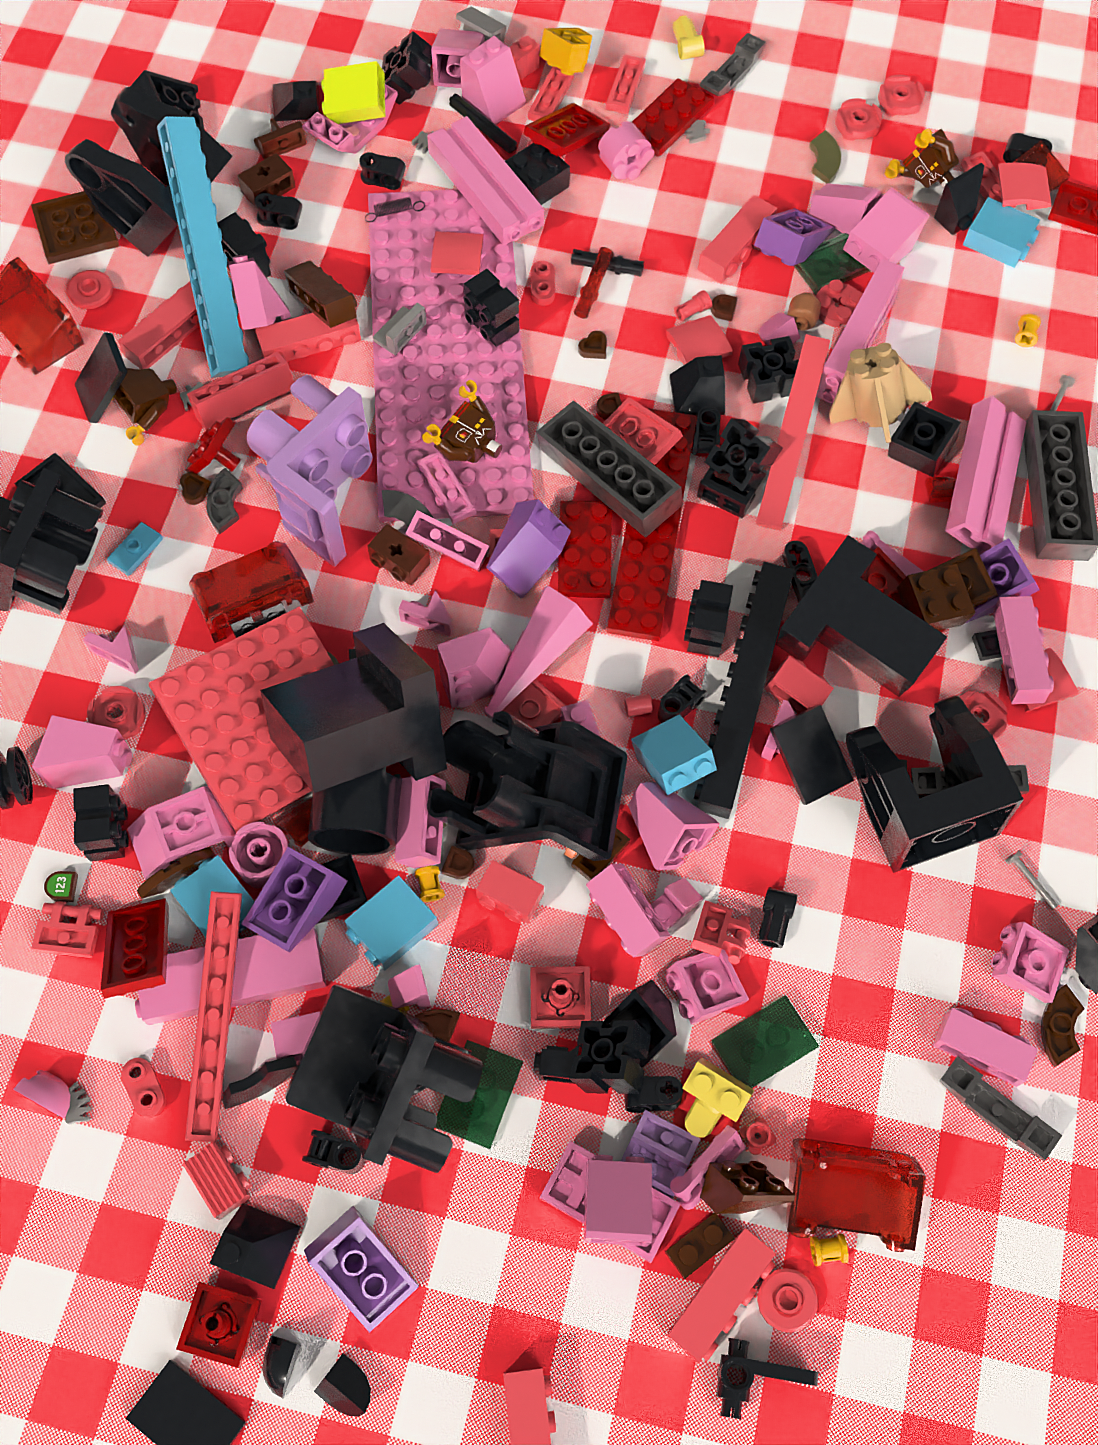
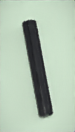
(483, 123)

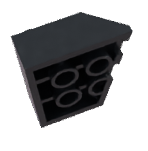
(171, 92)

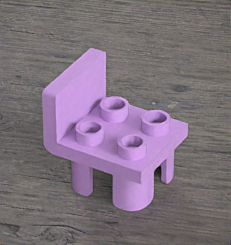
(313, 462)

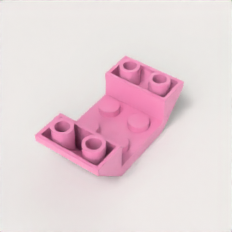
(353, 135)
(178, 829)

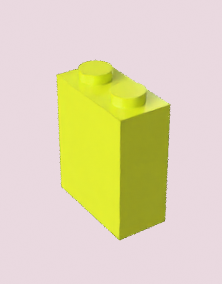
(354, 92)

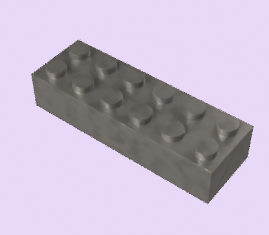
(610, 468)
(1060, 486)

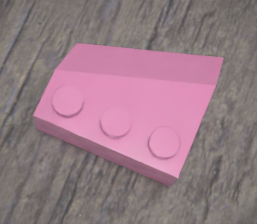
(472, 666)

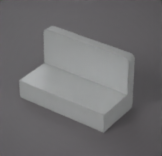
(480, 22)
(401, 328)

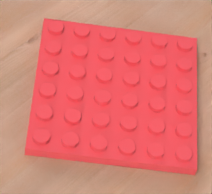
(223, 720)

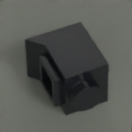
(555, 1063)

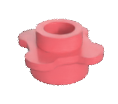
(766, 1139)

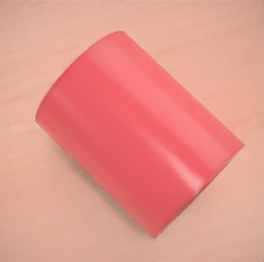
(638, 705)

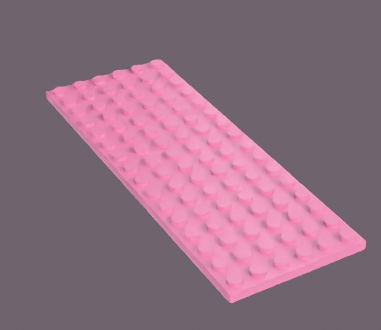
(425, 376)

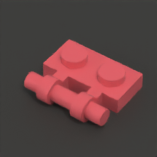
(712, 930)
(67, 938)

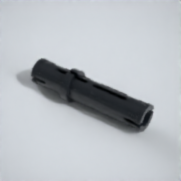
(617, 264)

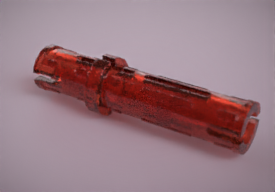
(589, 292)

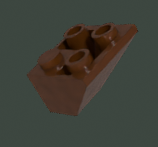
(742, 1188)

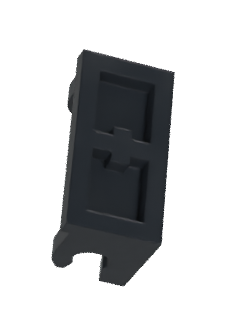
(725, 494)

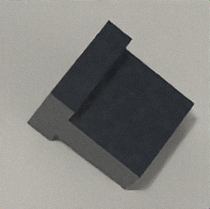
(860, 623)
(359, 714)

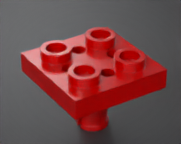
(212, 448)
(199, 1331)

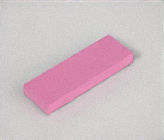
(446, 487)

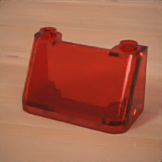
(34, 319)
(247, 585)
(855, 1192)

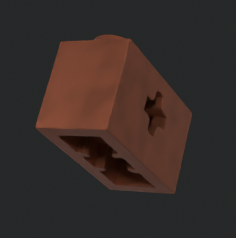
(267, 176)
(398, 554)

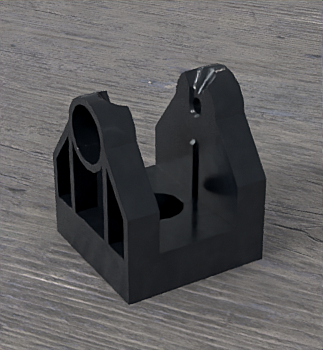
(126, 191)
(967, 813)

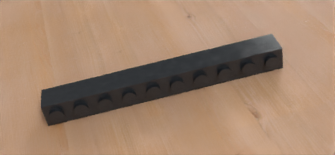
(745, 689)

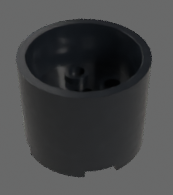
(357, 815)

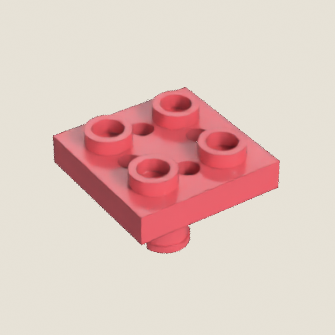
(560, 985)

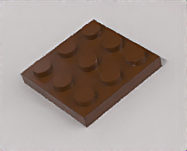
(72, 228)

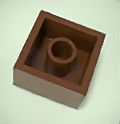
(937, 597)

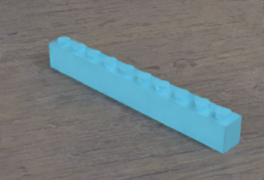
(202, 245)

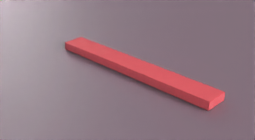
(793, 432)
(213, 1017)

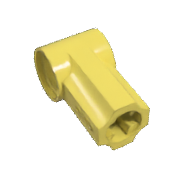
(689, 43)

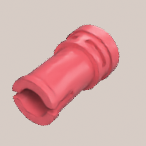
(698, 303)

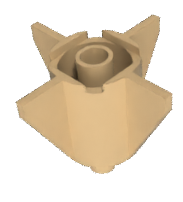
(877, 388)

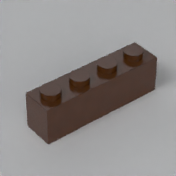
(321, 293)

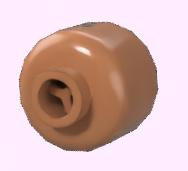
(805, 310)

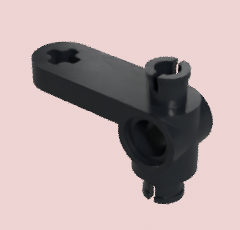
(734, 1395)

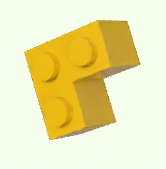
(566, 48)

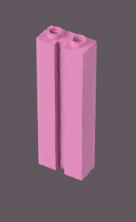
(486, 181)
(862, 325)
(986, 475)
(260, 974)

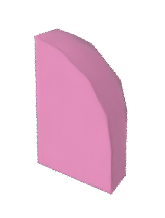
(777, 327)
(46, 1091)

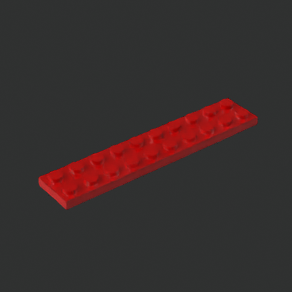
(647, 562)

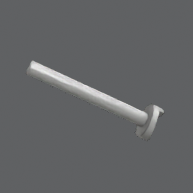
(1065, 381)
(1031, 878)

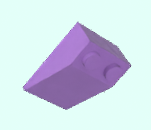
(791, 235)
(527, 546)
(1008, 575)
(293, 900)
(360, 1268)

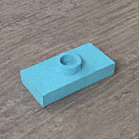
(135, 548)

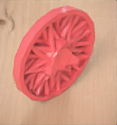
(89, 289)
(787, 1300)

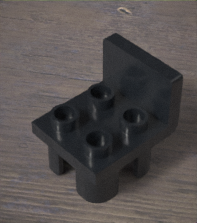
(42, 542)
(532, 786)
(365, 1070)

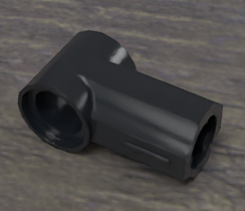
(777, 910)

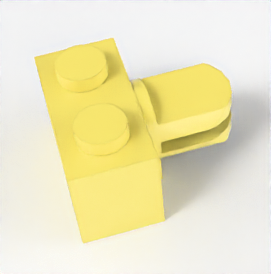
(715, 1095)

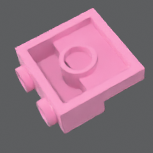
(1029, 961)
(705, 986)

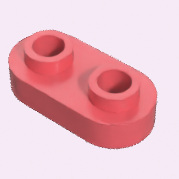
(542, 283)
(143, 1086)

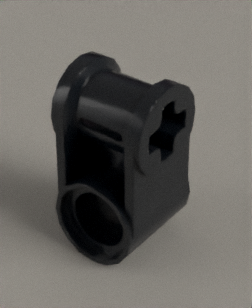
(1019, 144)
(383, 172)
(280, 212)
(706, 434)
(683, 697)
(653, 1095)
(328, 1150)

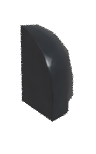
(279, 1364)
(345, 1388)

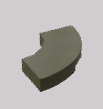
(827, 155)

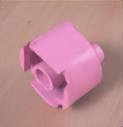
(625, 151)
(250, 842)

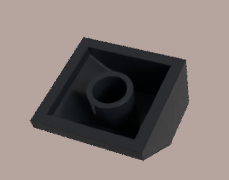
(295, 100)
(960, 200)
(699, 385)
(1087, 954)
(652, 1012)
(255, 1245)

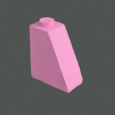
(843, 205)
(255, 295)
(669, 825)

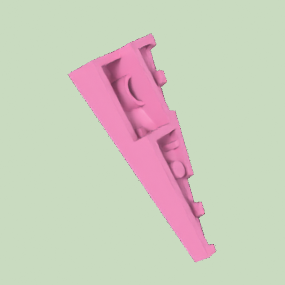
(551, 630)

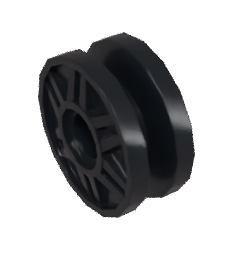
(15, 779)

